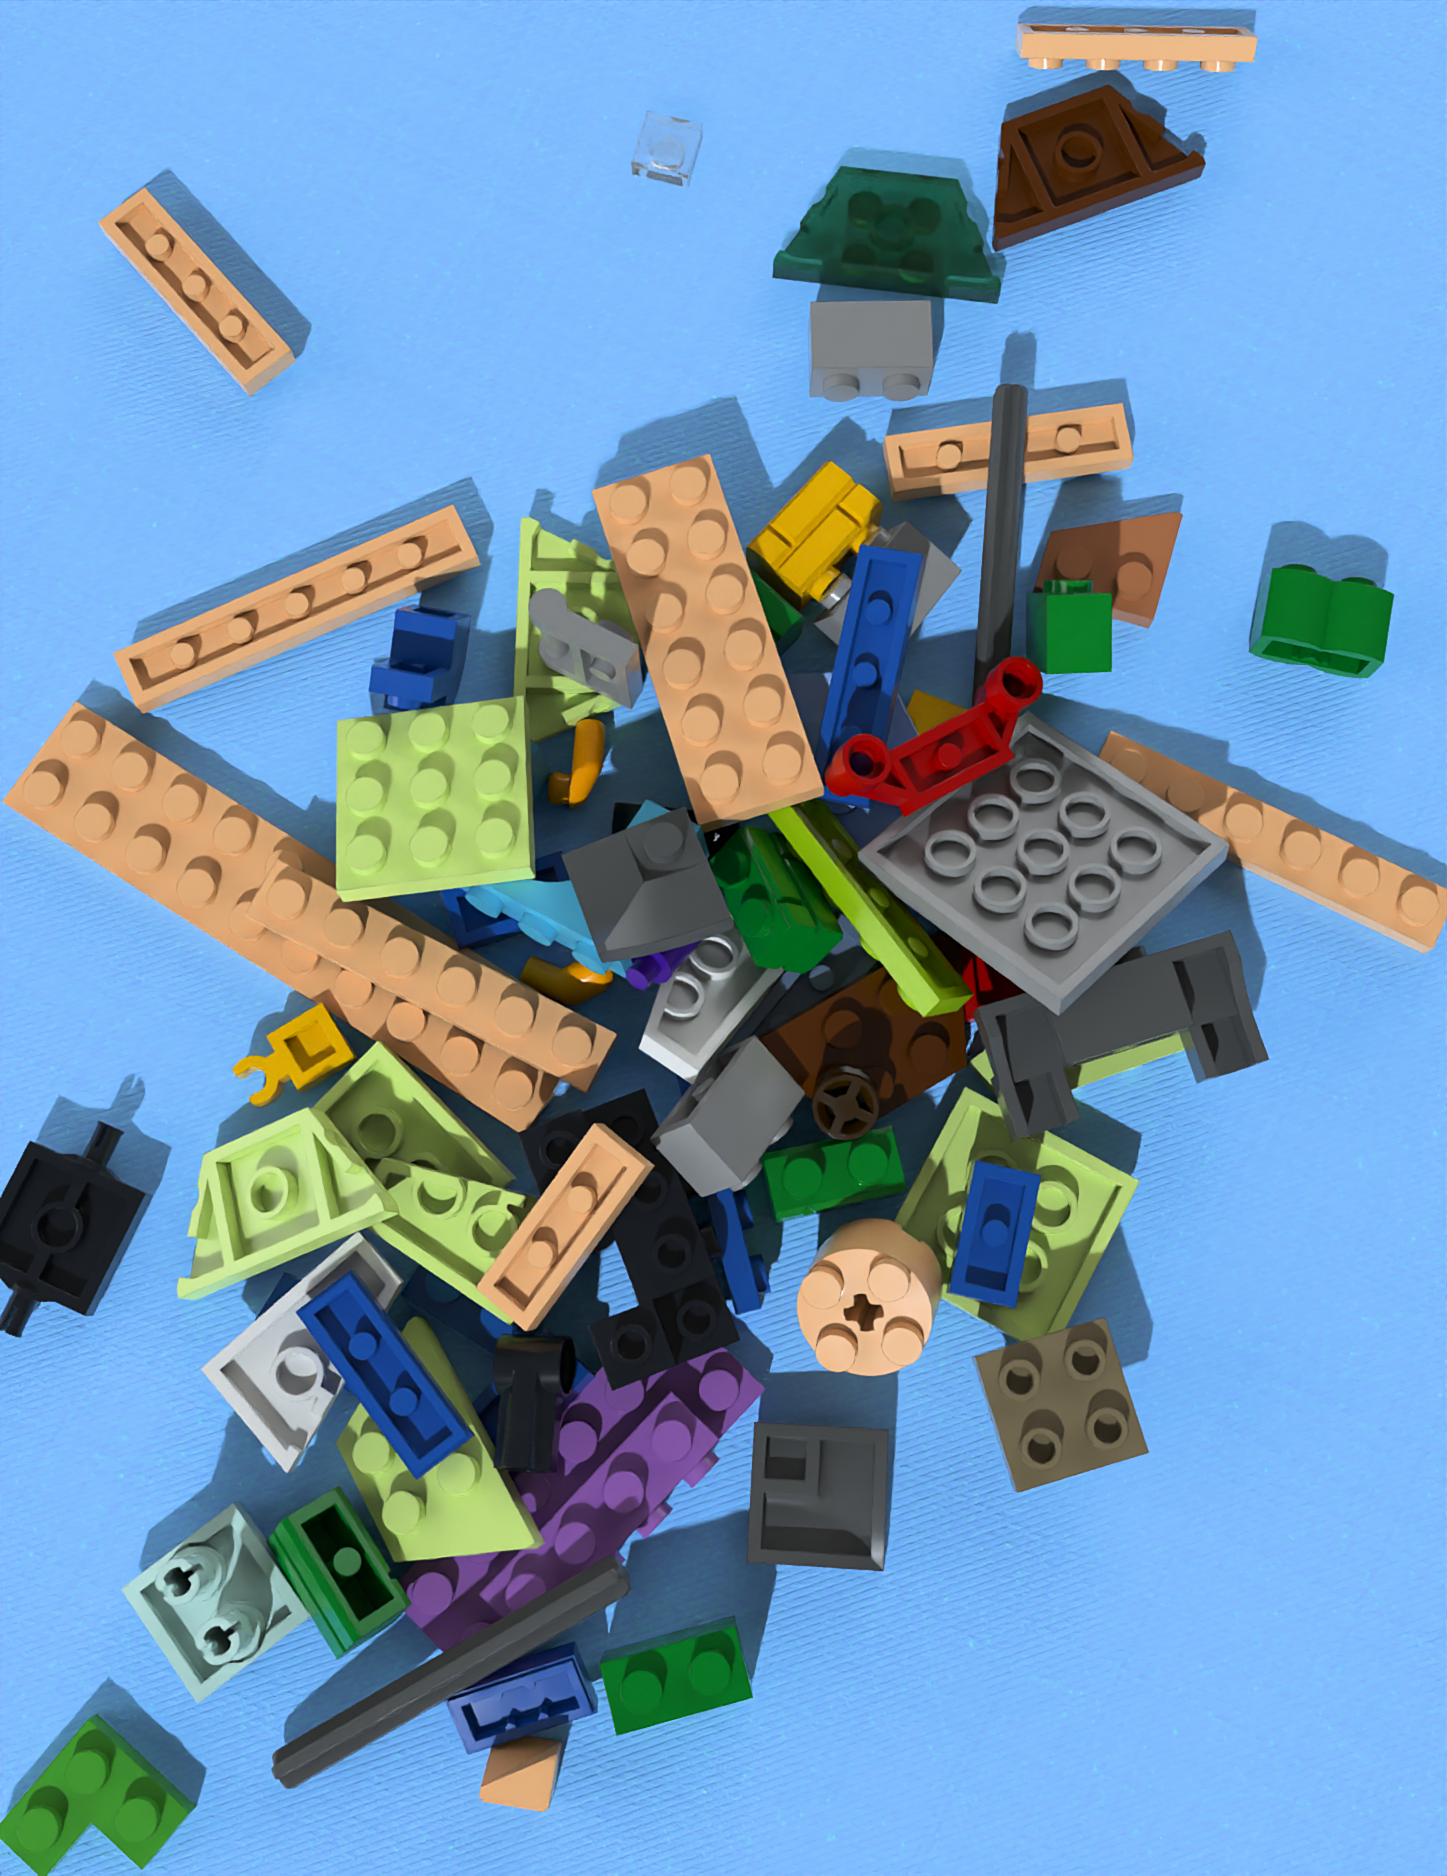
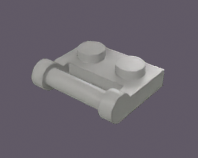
(587, 652)

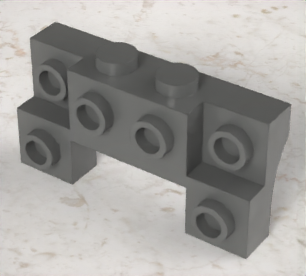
(1140, 1000)

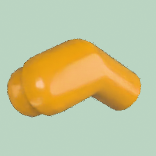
(586, 766)
(567, 984)

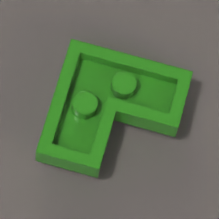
(100, 1784)

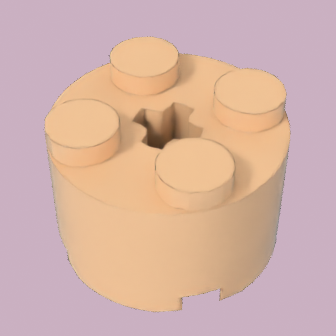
(870, 1298)

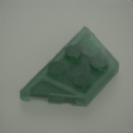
(891, 237)

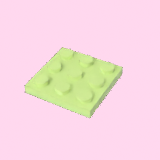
(434, 799)
(1071, 1222)

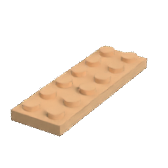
(707, 644)

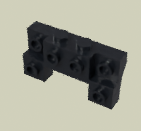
(659, 1242)

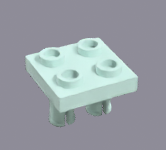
(216, 1601)

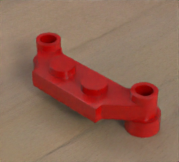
(946, 754)

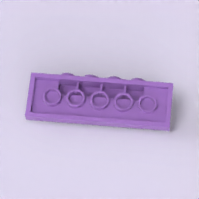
(612, 1476)

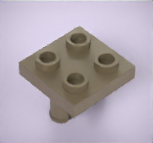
(1060, 1405)

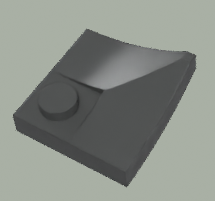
(647, 889)
(818, 1496)

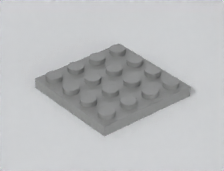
(1045, 864)

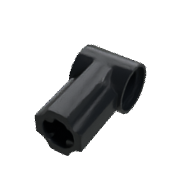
(532, 1379)

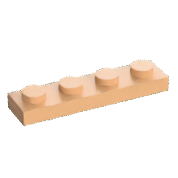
(1156, 45)
(197, 291)
(1055, 448)

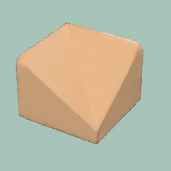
(522, 1773)

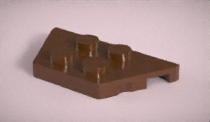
(1079, 164)
(877, 1031)

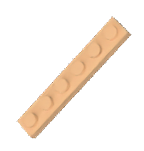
(296, 609)
(1292, 850)
(432, 976)

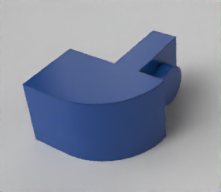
(424, 659)

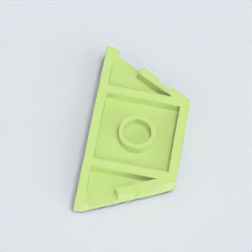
(590, 591)
(278, 1199)
(458, 1504)

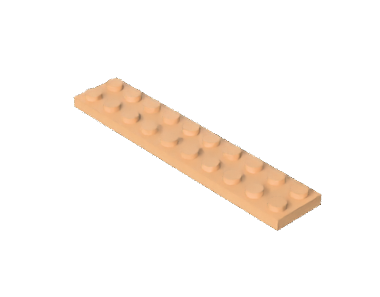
(206, 865)

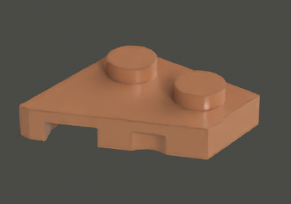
(1120, 558)

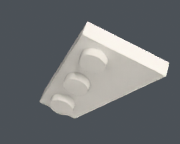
(705, 1004)
(277, 1369)

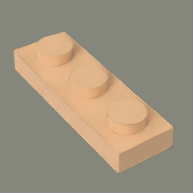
(564, 1226)

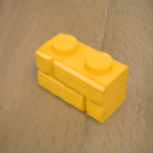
(814, 536)

